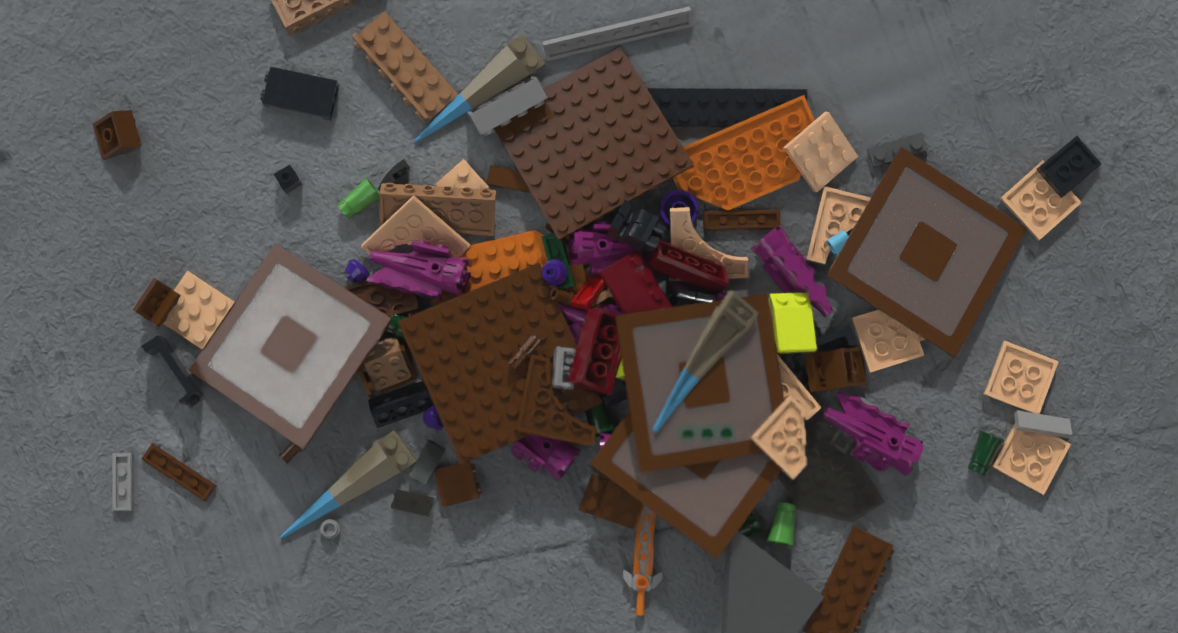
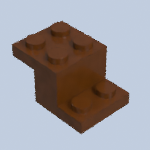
(835, 369)
(610, 502)

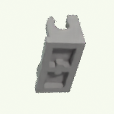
(561, 367)

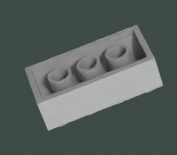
(507, 105)

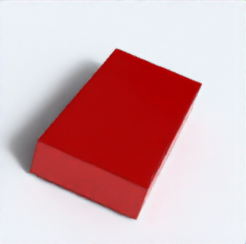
(588, 293)

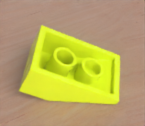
(792, 322)

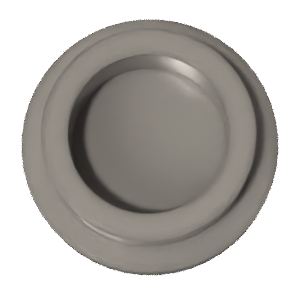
(330, 528)

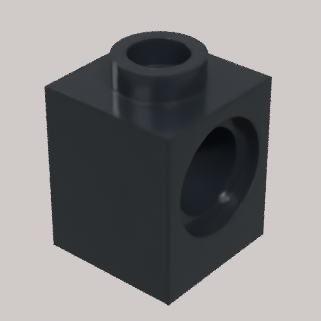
(288, 179)

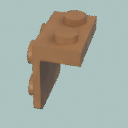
(386, 364)

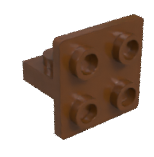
(156, 302)

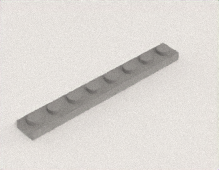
(618, 33)

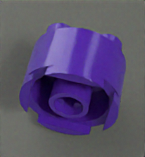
(678, 199)

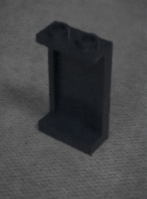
(300, 92)
(845, 334)
(160, 344)

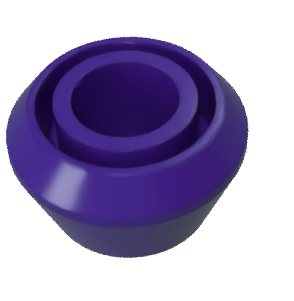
(356, 271)
(554, 272)
(432, 419)

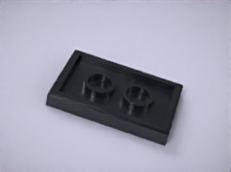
(1068, 166)

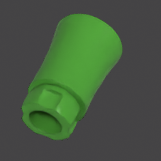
(359, 198)
(783, 525)

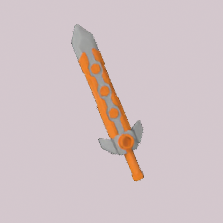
(643, 559)

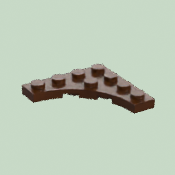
(542, 412)

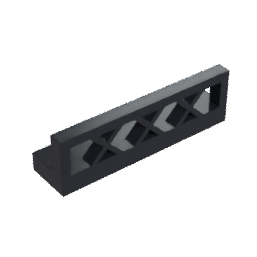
(405, 397)

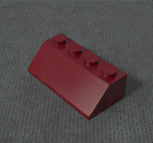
(688, 267)
(634, 285)
(597, 353)

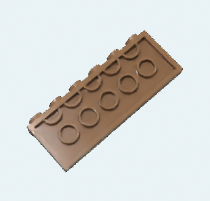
(303, 13)
(404, 67)
(460, 208)

